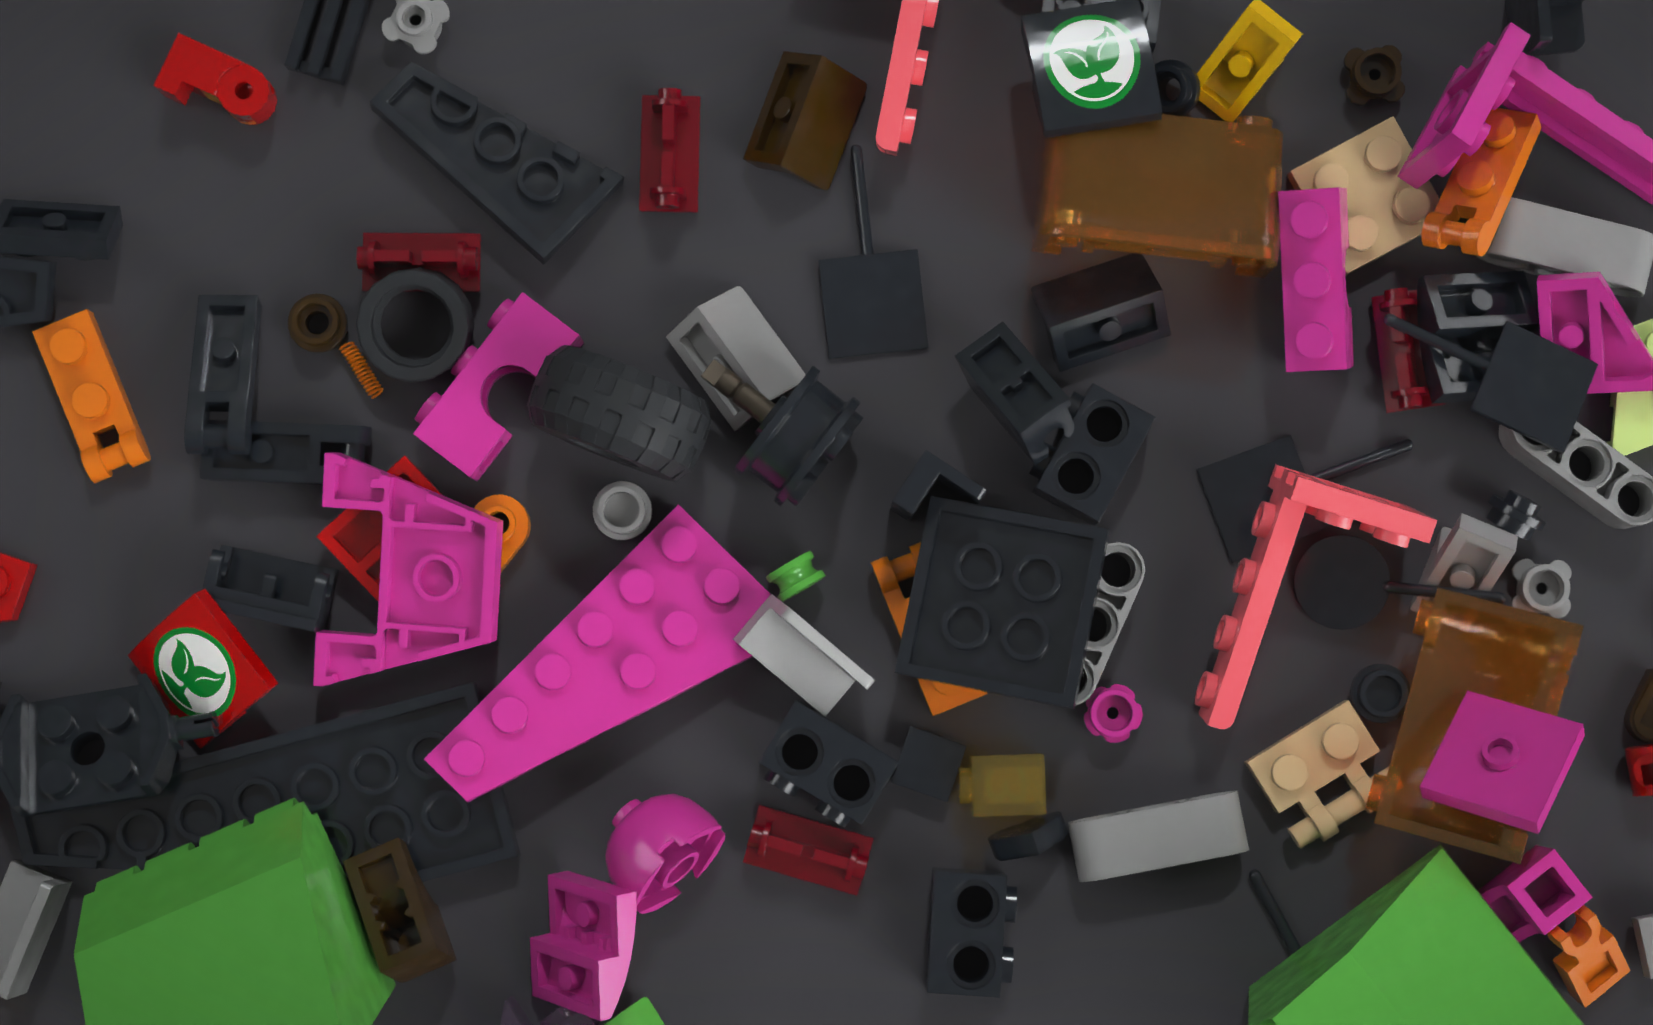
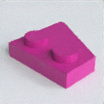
(1588, 320)

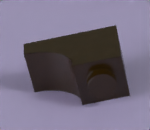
(398, 912)

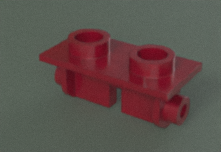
(670, 152)
(450, 253)
(1399, 353)
(808, 850)

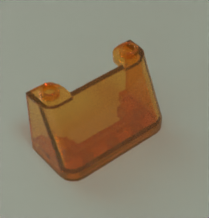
(1166, 191)
(1479, 650)

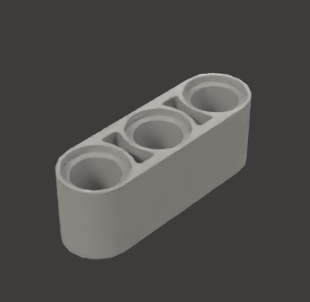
(1562, 242)
(1608, 475)
(1115, 607)
(1158, 836)

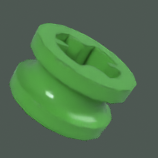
(795, 576)

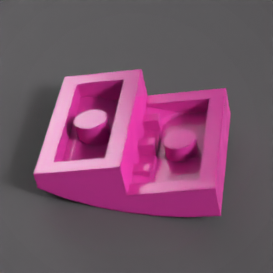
(588, 945)

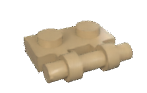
(1311, 759)

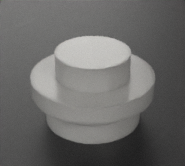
(622, 510)

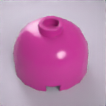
(659, 845)

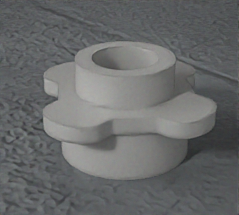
(422, 36)
(1557, 583)

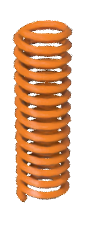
(351, 357)

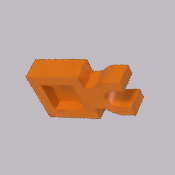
(1589, 957)

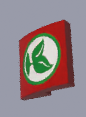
(203, 663)

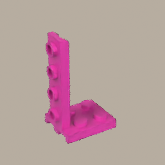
(1525, 84)

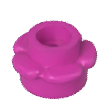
(1128, 716)

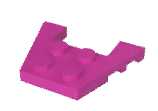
(434, 574)

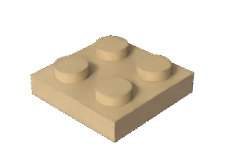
(1381, 206)

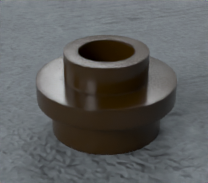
(305, 310)

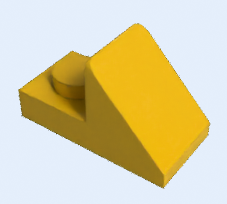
(1245, 60)

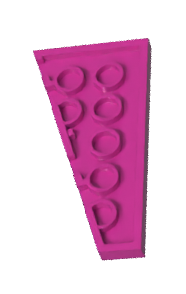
(627, 647)

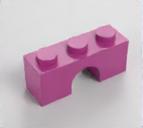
(1314, 280)
(460, 420)
(1535, 893)

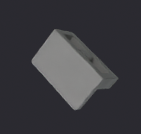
(741, 340)
(800, 655)
(27, 916)

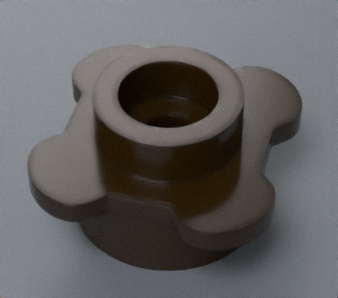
(1386, 63)

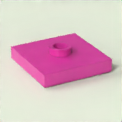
(1502, 761)

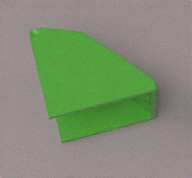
(231, 933)
(1412, 956)

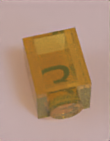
(1004, 784)

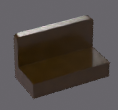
(806, 118)

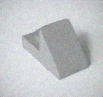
(1467, 557)

